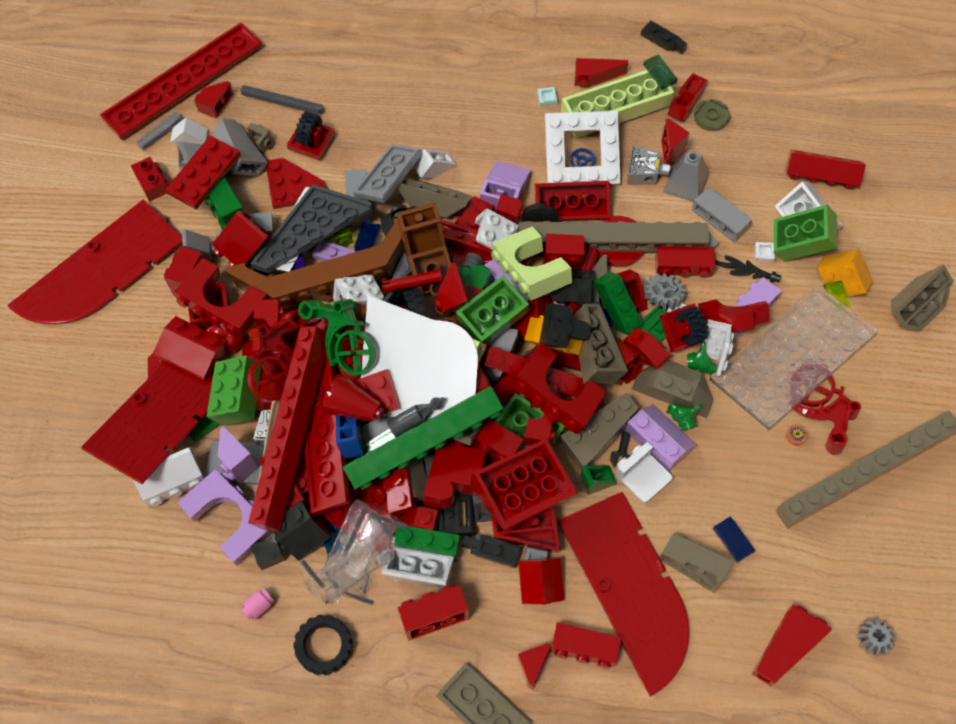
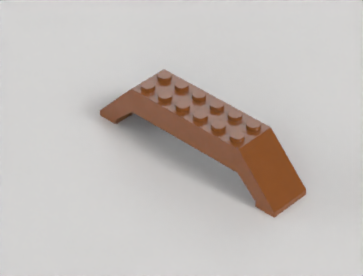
(425, 253)
(318, 279)

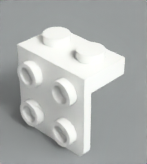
(493, 228)
(356, 288)
(719, 343)
(643, 473)

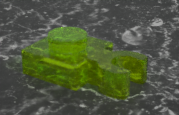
(838, 291)

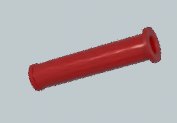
(412, 281)

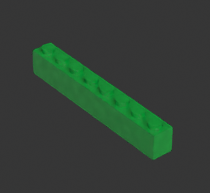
(423, 437)

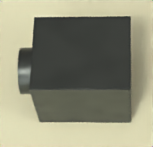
(268, 553)

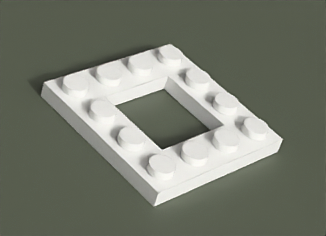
(603, 121)

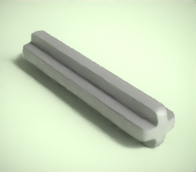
(158, 131)

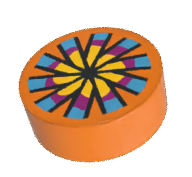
(796, 435)

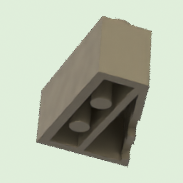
(696, 562)

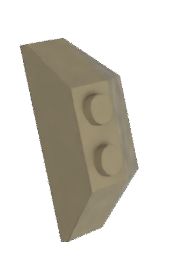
(422, 193)
(922, 299)
(675, 385)

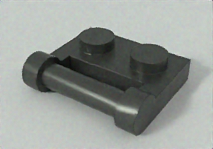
(449, 518)

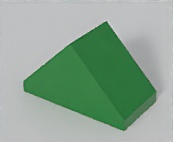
(597, 478)

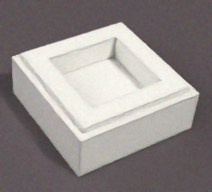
(764, 252)

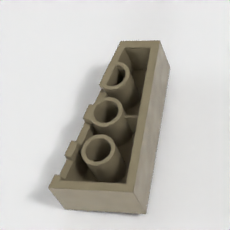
(599, 353)
(599, 432)

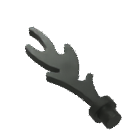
(742, 269)

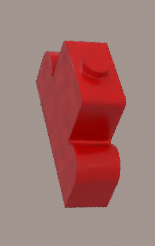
(451, 473)

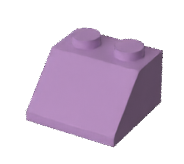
(234, 457)

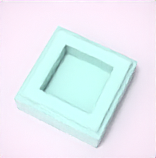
(547, 96)

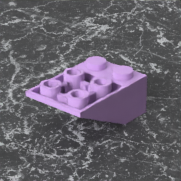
(505, 180)

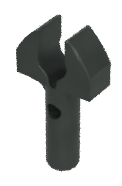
(622, 449)

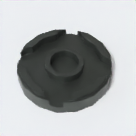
(540, 213)

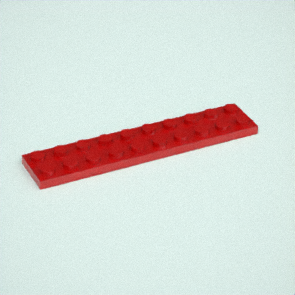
(180, 80)
(324, 462)

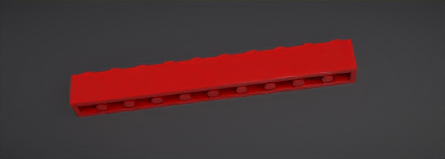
(289, 430)

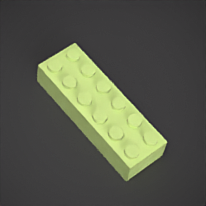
(629, 96)

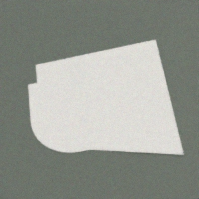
(422, 355)

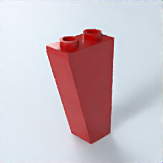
(790, 643)

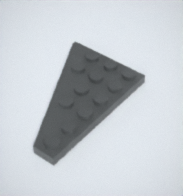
(310, 222)

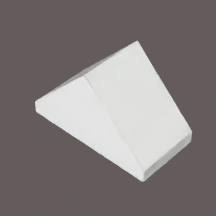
(189, 132)

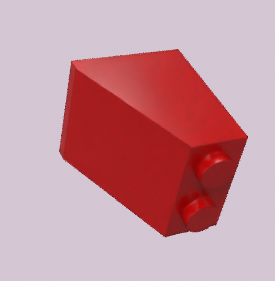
(241, 239)

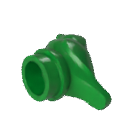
(701, 361)
(684, 415)

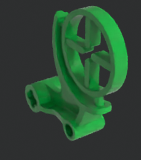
(340, 316)

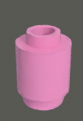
(257, 604)

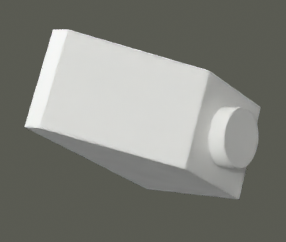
(433, 163)

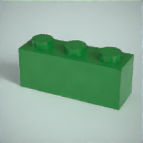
(617, 302)
(428, 541)

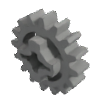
(664, 291)

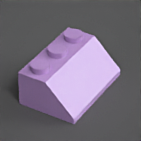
(668, 441)

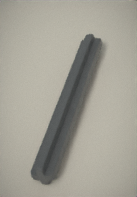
(281, 99)

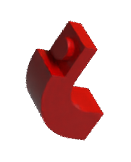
(739, 317)

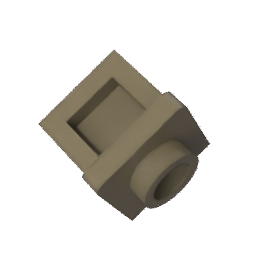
(261, 135)

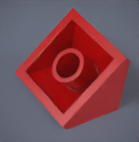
(673, 141)
(541, 581)

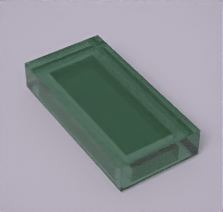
(660, 72)

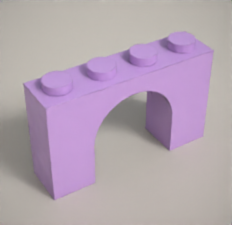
(217, 489)

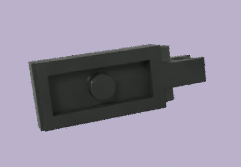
(663, 37)
(493, 549)

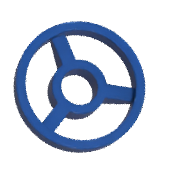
(582, 157)

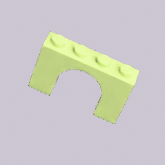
(531, 280)

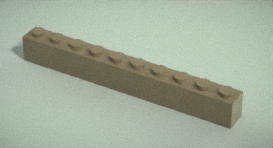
(627, 236)
(867, 469)

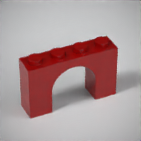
(234, 318)
(532, 384)

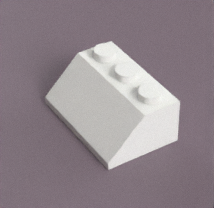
(801, 199)
(172, 478)
(419, 568)

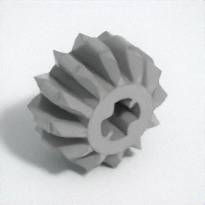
(872, 643)

